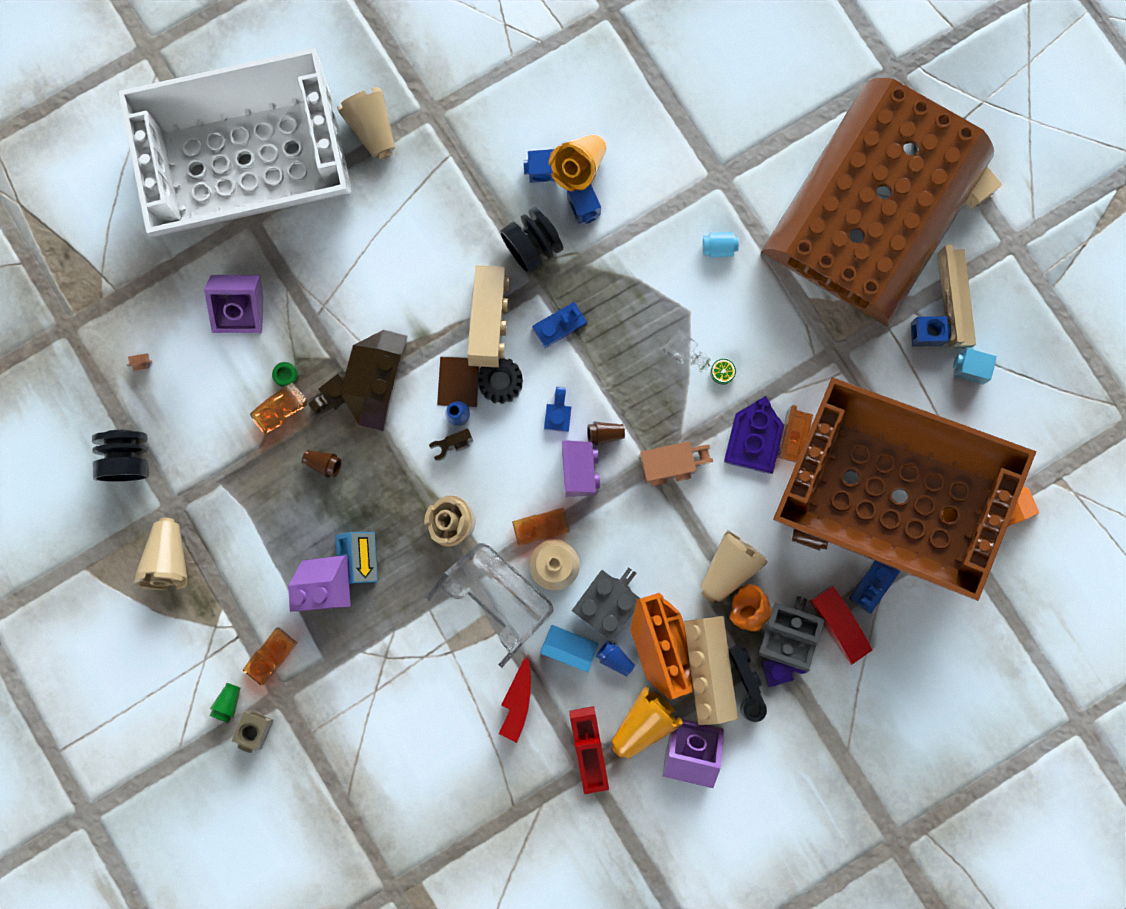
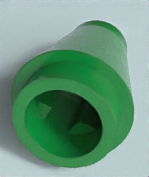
(225, 704)

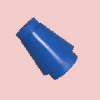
(463, 415)
(614, 658)

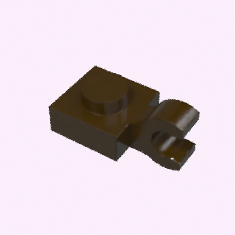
(330, 395)
(457, 441)

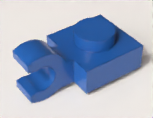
(557, 415)

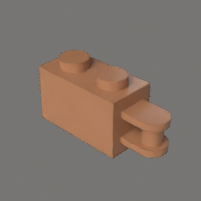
(672, 462)

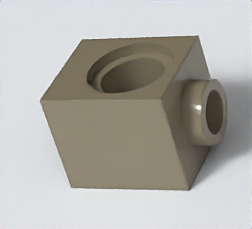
(262, 726)

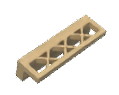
(956, 296)

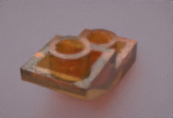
(277, 407)
(541, 526)
(270, 656)

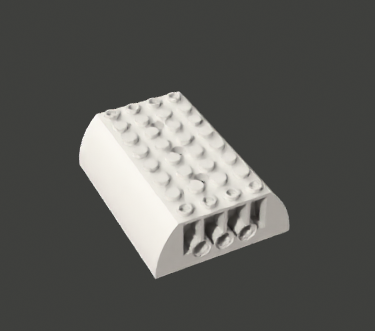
(218, 119)

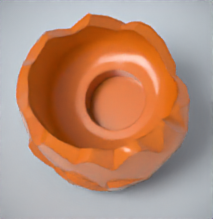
(750, 608)

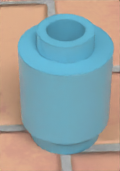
(720, 244)

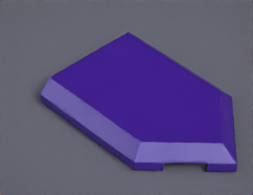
(755, 438)

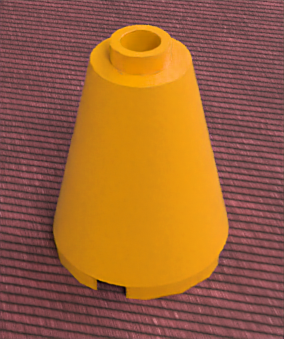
(577, 162)
(644, 724)

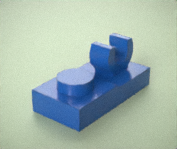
(559, 325)
(874, 586)

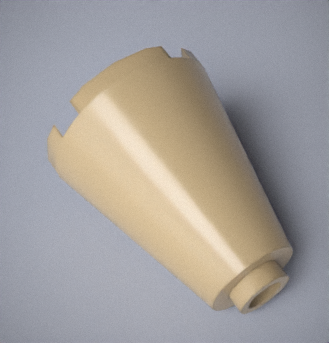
(369, 121)
(163, 558)
(730, 567)

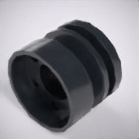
(535, 237)
(119, 454)

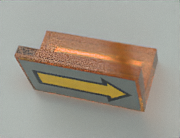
(794, 434)

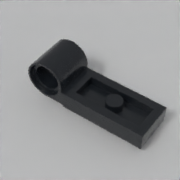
(750, 681)

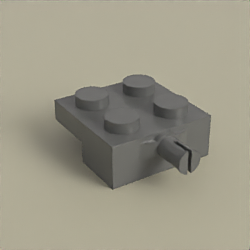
(607, 603)
(791, 635)

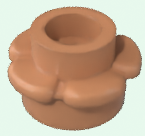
(139, 362)

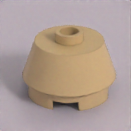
(450, 521)
(554, 564)

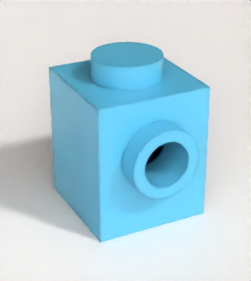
(974, 366)

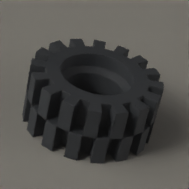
(507, 393)

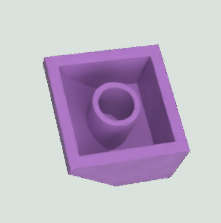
(235, 303)
(579, 468)
(320, 585)
(694, 754)

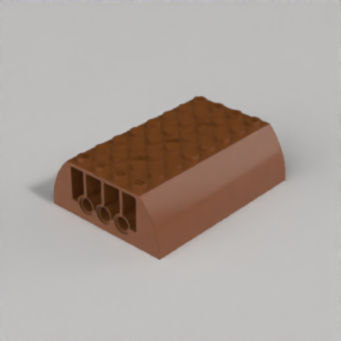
(896, 230)
(914, 452)

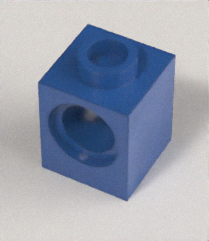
(538, 166)
(584, 204)
(920, 335)

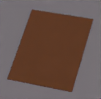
(457, 381)

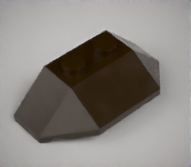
(372, 377)

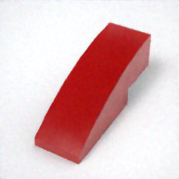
(841, 624)
(518, 702)
(589, 750)

